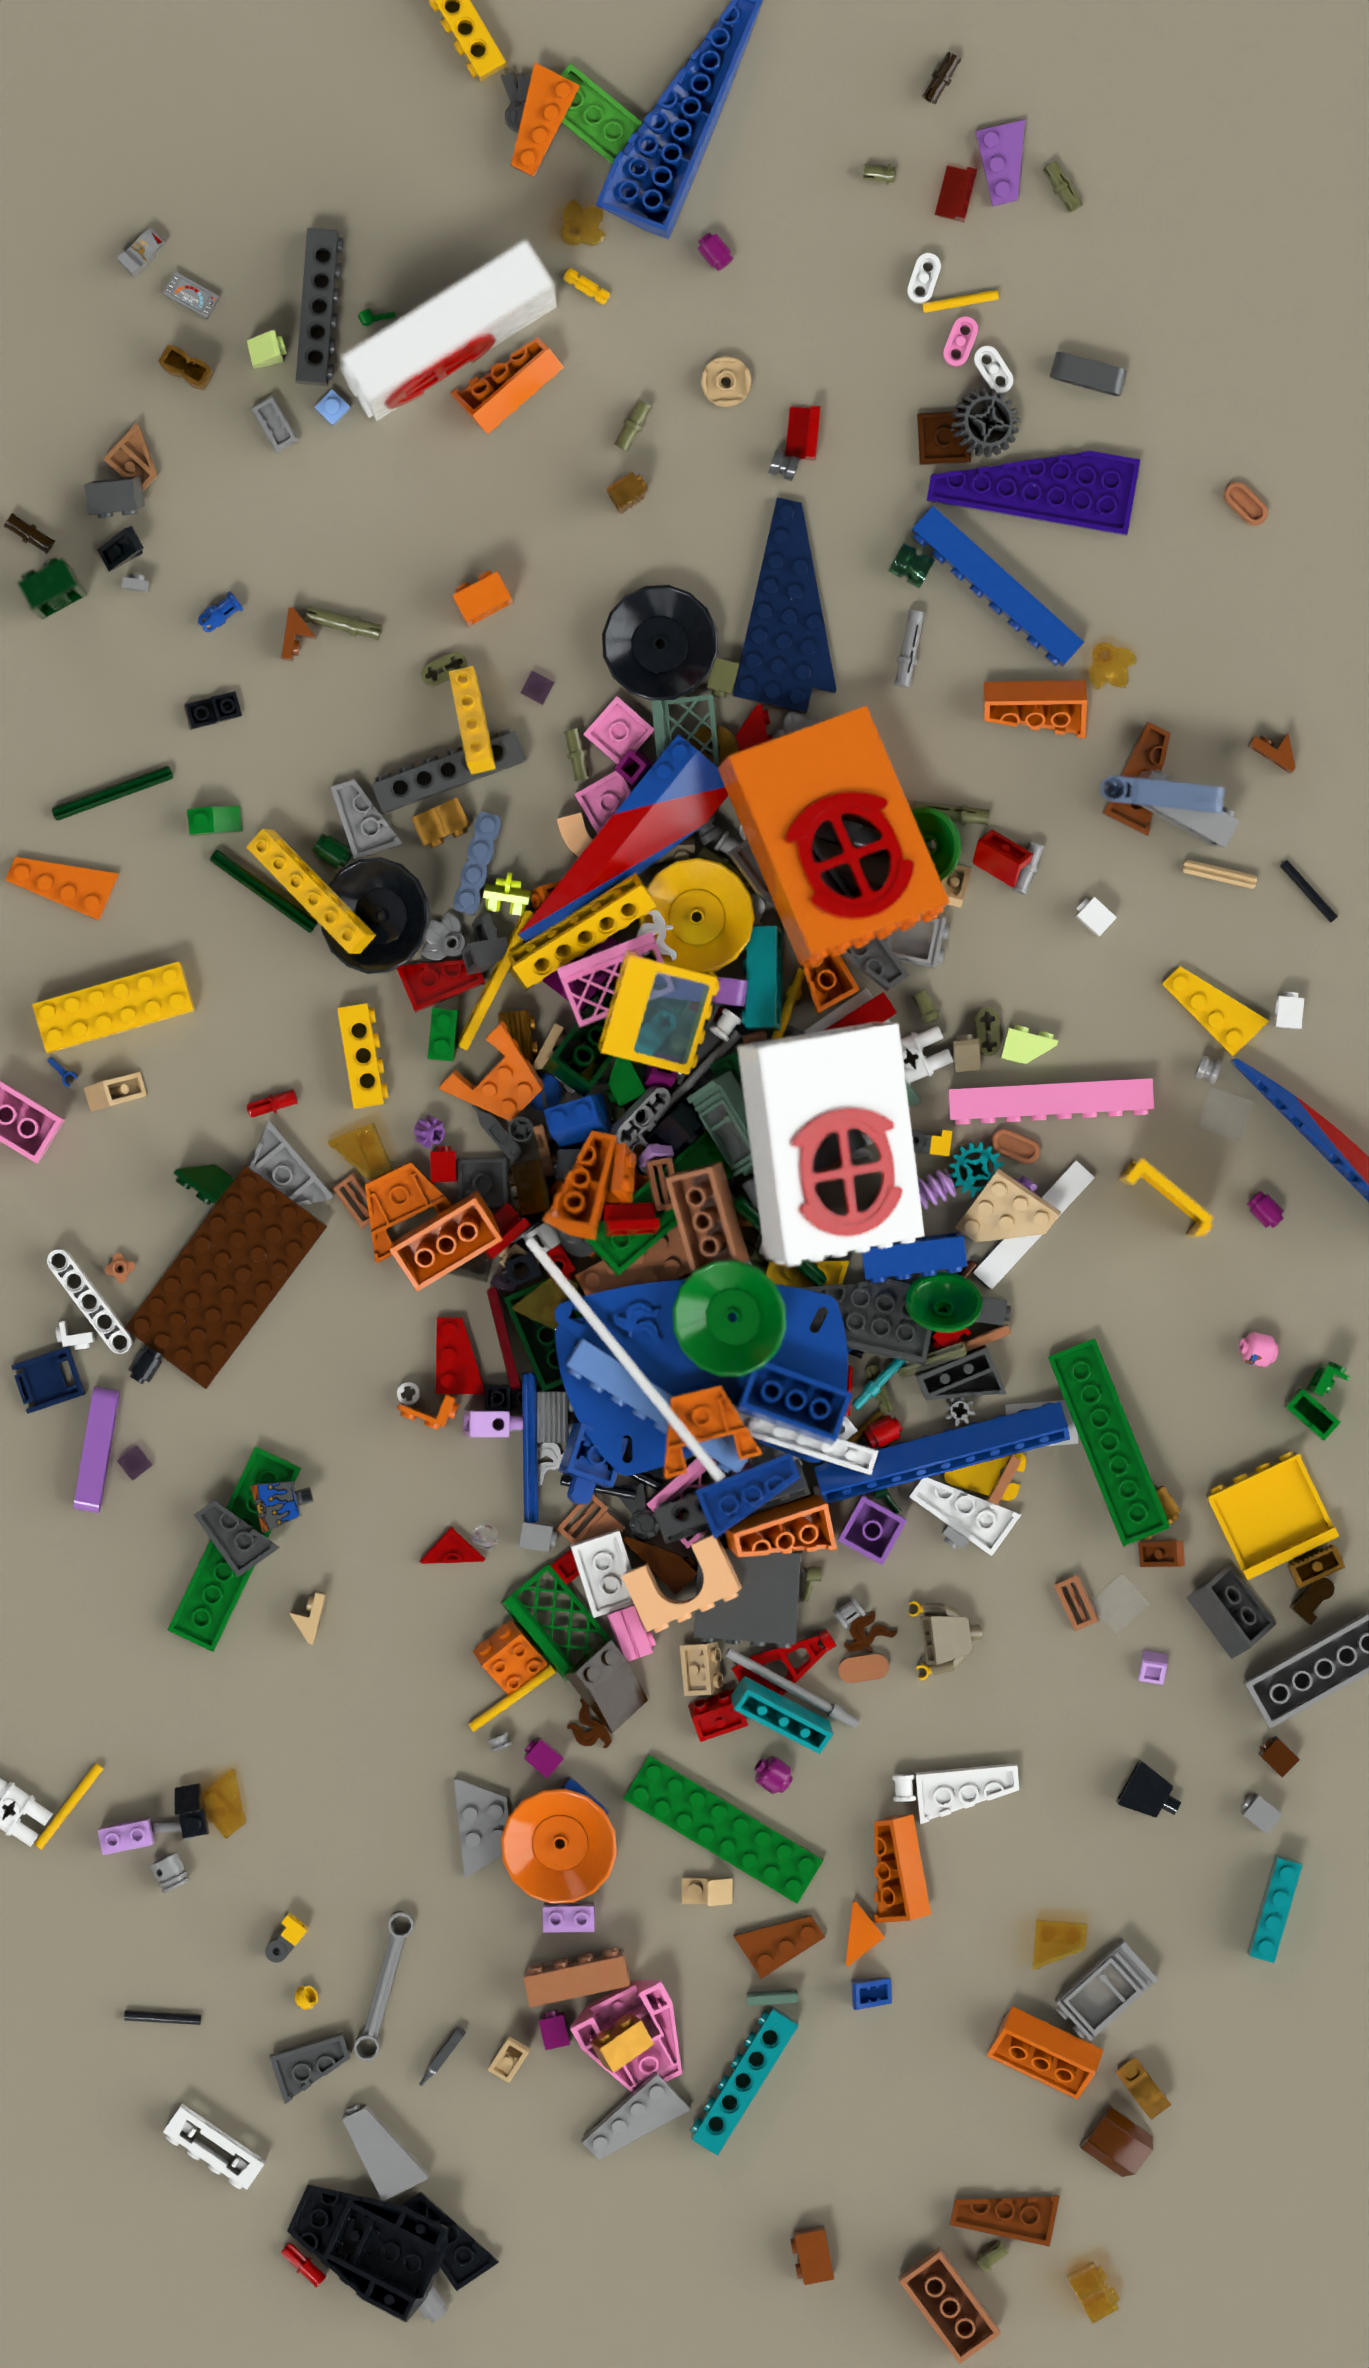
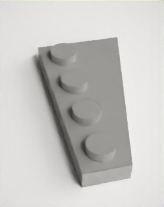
(640, 2113)

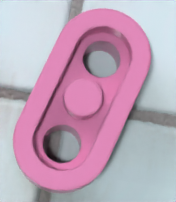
(960, 342)

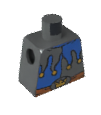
(279, 1502)

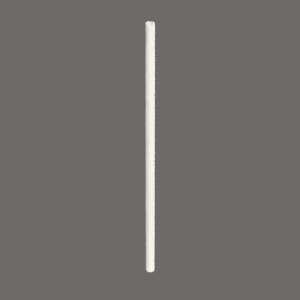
(624, 1359)

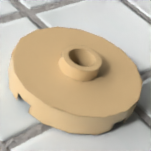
(728, 368)

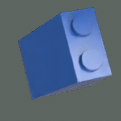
(575, 1120)

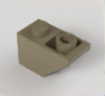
(966, 1054)

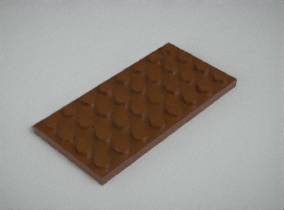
(226, 1277)

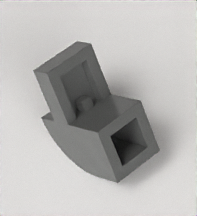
(487, 950)

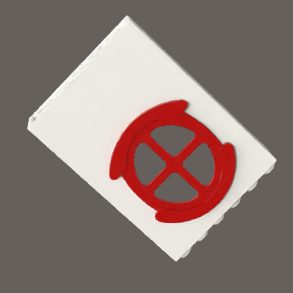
(449, 332)
(798, 1095)

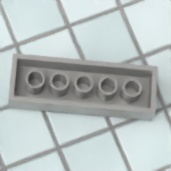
(1312, 1672)

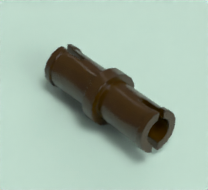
(941, 78)
(29, 533)

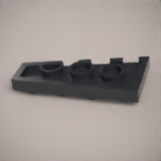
(465, 2256)

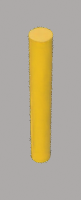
(960, 301)

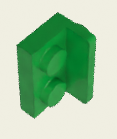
(1322, 1378)

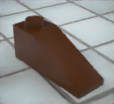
(666, 1564)

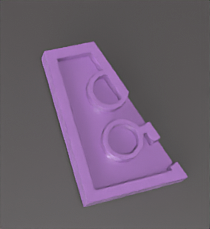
(1001, 160)

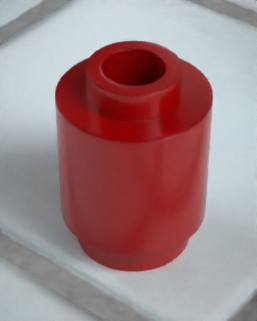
(882, 1432)

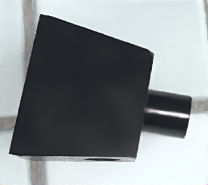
(1148, 1792)

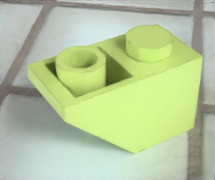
(266, 349)
(1023, 1046)

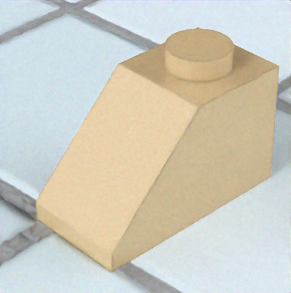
(115, 1091)

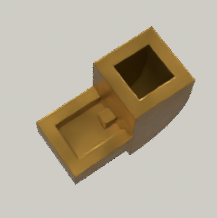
(1143, 2088)

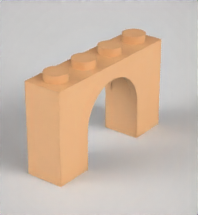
(658, 1609)

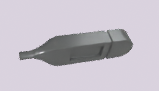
(498, 1134)
(443, 2054)

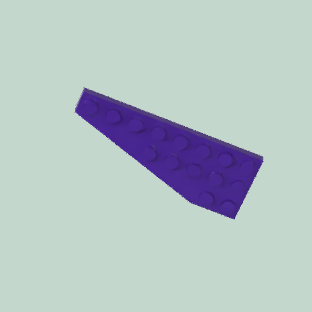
(1070, 490)

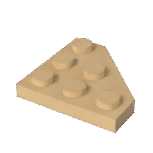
(1006, 1211)

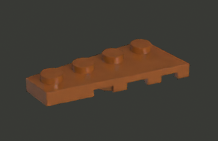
(1146, 755)
(1015, 2218)

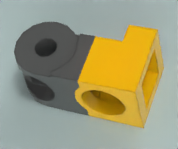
(932, 1144)
(280, 1947)

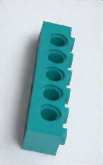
(715, 2139)

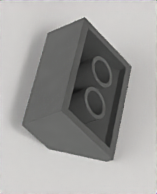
(1231, 1611)

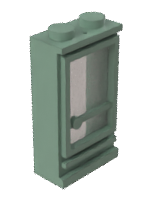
(725, 1118)

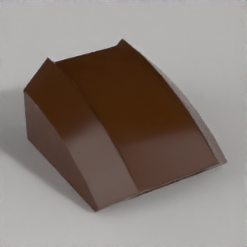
(1118, 2143)

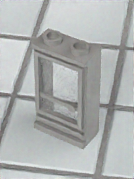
(921, 943)
(1105, 1990)

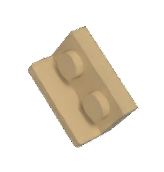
(701, 1669)

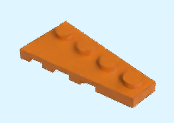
(543, 113)
(68, 885)

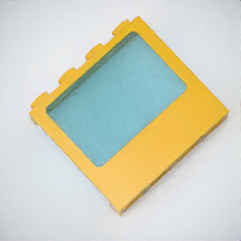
(658, 1013)

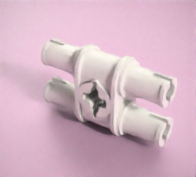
(923, 1065)
(24, 1805)

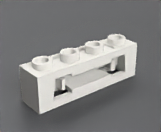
(215, 2162)

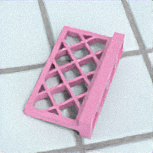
(599, 962)
(678, 1485)

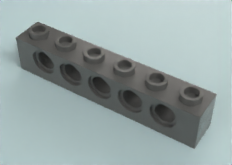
(317, 241)
(391, 801)
(675, 1529)

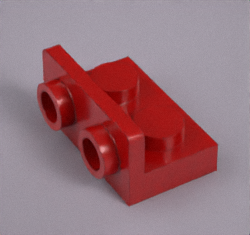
(716, 1716)

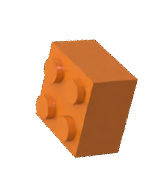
(482, 597)

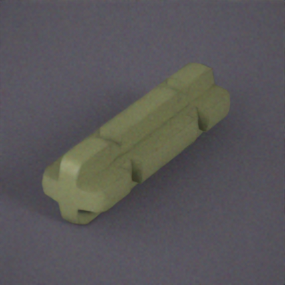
(885, 1404)

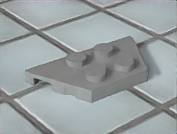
(286, 1170)
(481, 1824)

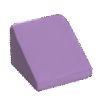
(1153, 1667)

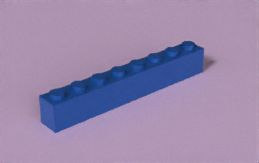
(997, 586)

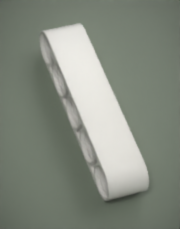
(78, 1294)

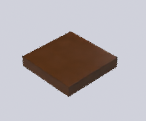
(937, 440)

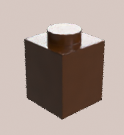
(1278, 1755)

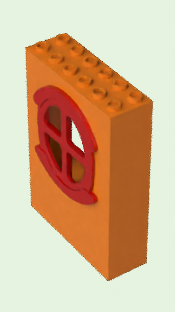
(815, 777)

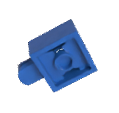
(586, 1465)

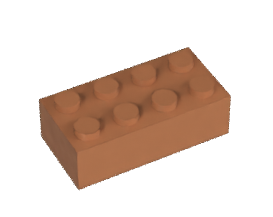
(706, 1215)
(577, 1977)
(949, 2305)

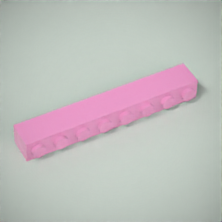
(1050, 1099)

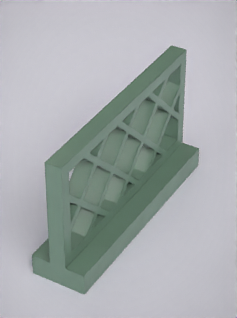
(663, 729)

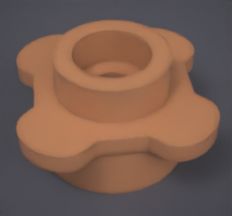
(127, 1267)

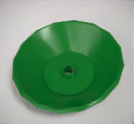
(705, 1325)

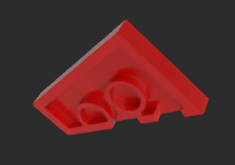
(436, 982)
(455, 1359)

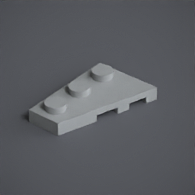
(362, 823)

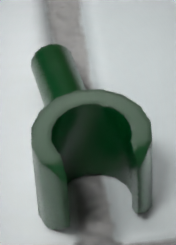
(884, 1493)

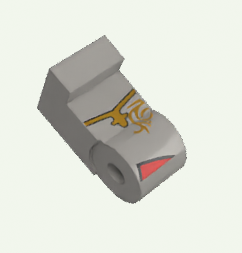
(141, 252)

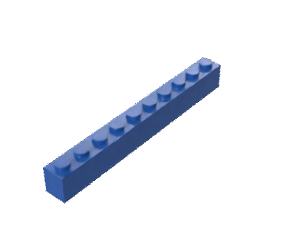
(947, 1452)

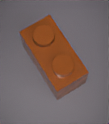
(813, 2255)

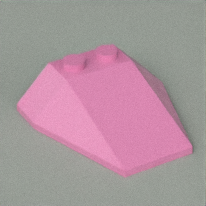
(654, 2007)

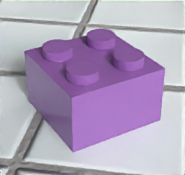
(872, 1529)

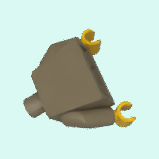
(945, 1637)

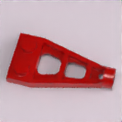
(794, 1674)

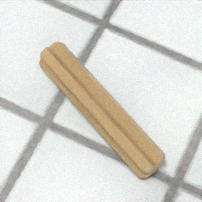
(1219, 874)

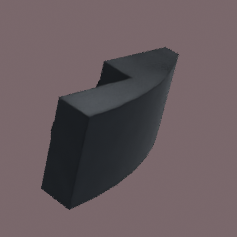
(212, 710)
(503, 1398)

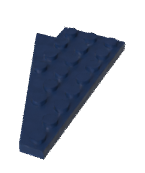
(786, 631)

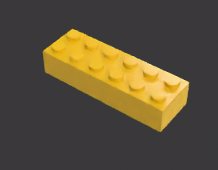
(113, 1007)

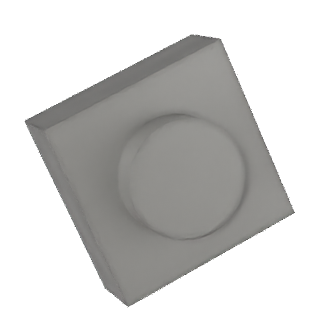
(136, 583)
(954, 1538)

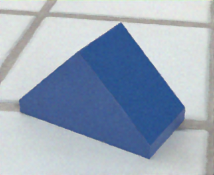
(870, 1992)

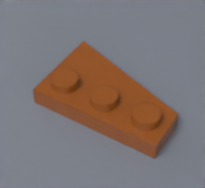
(777, 1944)

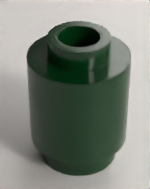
(332, 851)

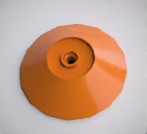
(553, 1871)

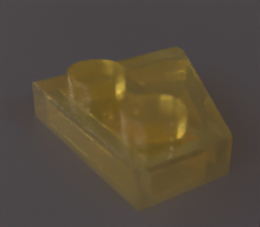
(364, 1151)
(543, 1301)
(224, 1804)
(1056, 1941)

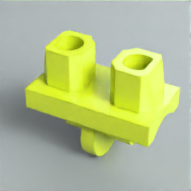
(508, 891)

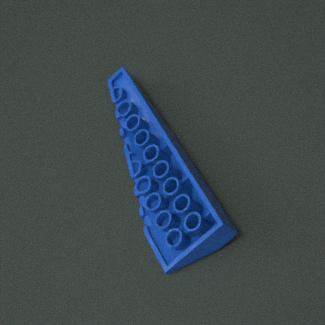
(664, 154)

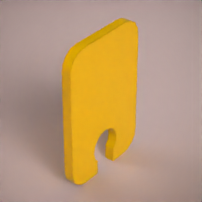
(984, 1476)

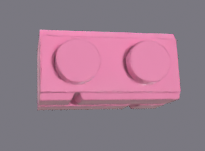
(631, 1633)

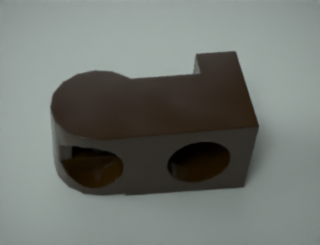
(1312, 1598)

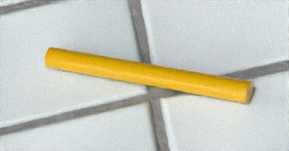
(512, 1698)
(68, 1806)

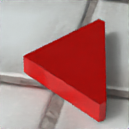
(452, 1549)

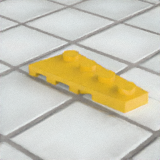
(1217, 1012)

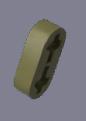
(442, 663)
(994, 1031)

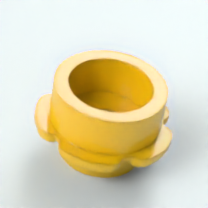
(306, 1997)

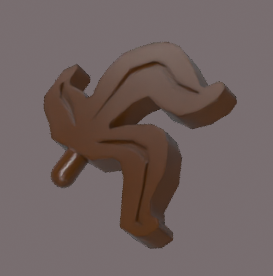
(858, 1633)
(590, 1737)

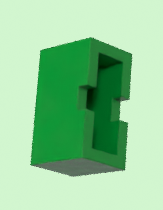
(442, 1034)
(1312, 1414)

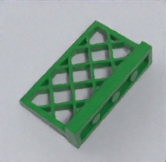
(536, 1632)

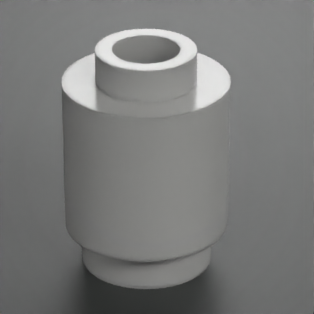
(433, 2306)

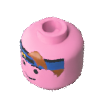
(1258, 1349)

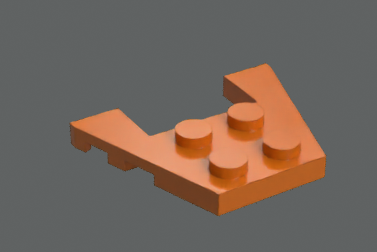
(506, 1086)
(396, 1198)
(706, 1416)

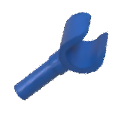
(62, 1071)

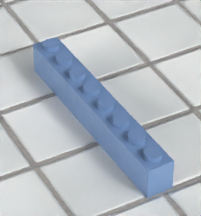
(613, 1377)

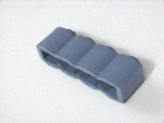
(475, 872)

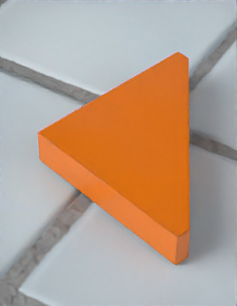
(862, 1934)

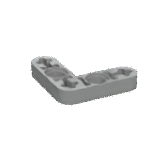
(633, 1135)

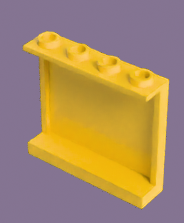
(1141, 1168)
(1271, 1515)

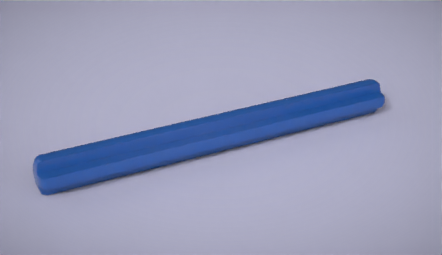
(530, 1460)

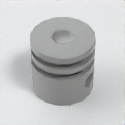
(169, 1872)

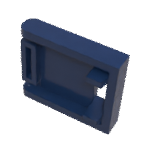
(45, 1382)

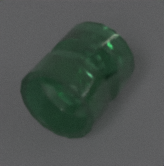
(911, 565)

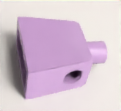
(479, 1423)

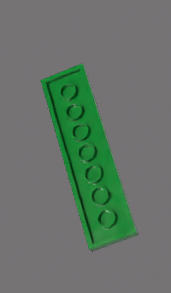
(623, 1250)
(1109, 1442)
(214, 1585)
(723, 1829)

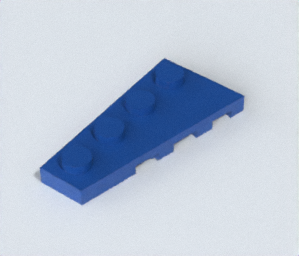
(741, 1494)

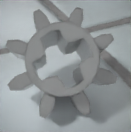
(963, 1416)

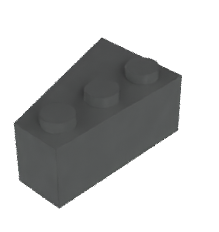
(963, 1377)

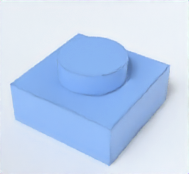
(332, 407)

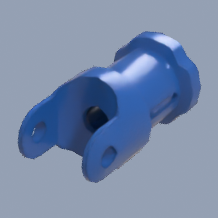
(217, 614)

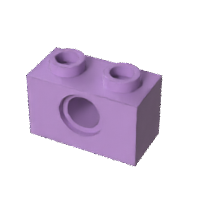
(126, 1836)
(568, 1917)

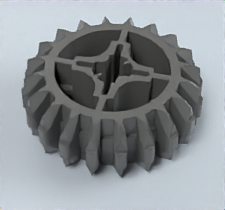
(991, 403)

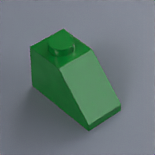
(214, 820)
(624, 1083)

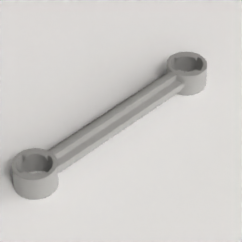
(383, 1986)

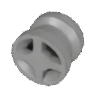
(1208, 1069)

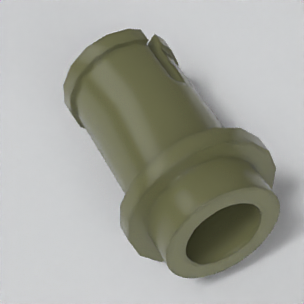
(879, 173)
(926, 1007)
(991, 2256)

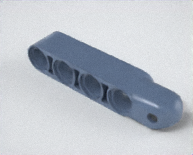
(1163, 794)

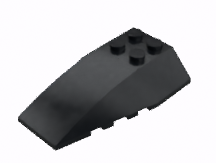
(373, 2246)

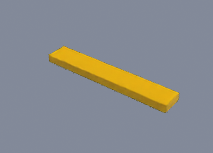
(492, 985)

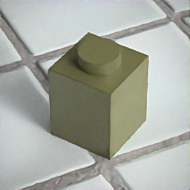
(722, 677)

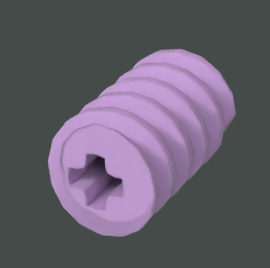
(935, 1188)

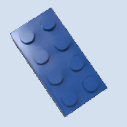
(921, 1257)
(795, 1402)

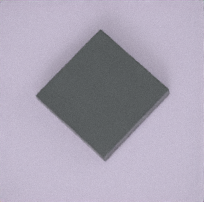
(486, 1176)

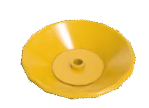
(720, 899)

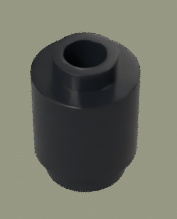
(145, 1364)

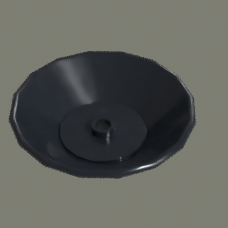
(656, 615)
(389, 888)

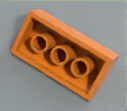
(446, 1241)
(1045, 2053)

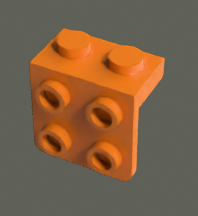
(622, 1177)
(448, 1410)
(509, 1657)

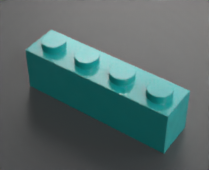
(764, 979)
(781, 1715)
(1274, 1909)

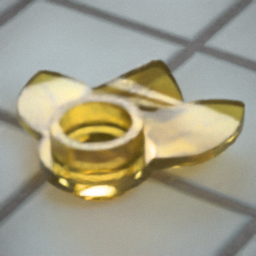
(584, 221)
(1113, 669)

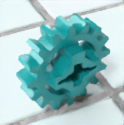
(982, 1159)

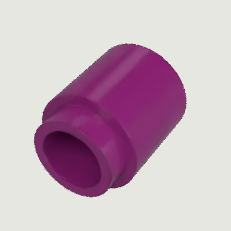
(714, 251)
(1265, 1210)

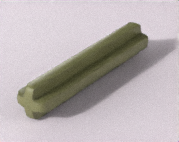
(934, 1359)

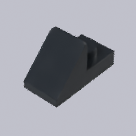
(120, 549)
(191, 1810)

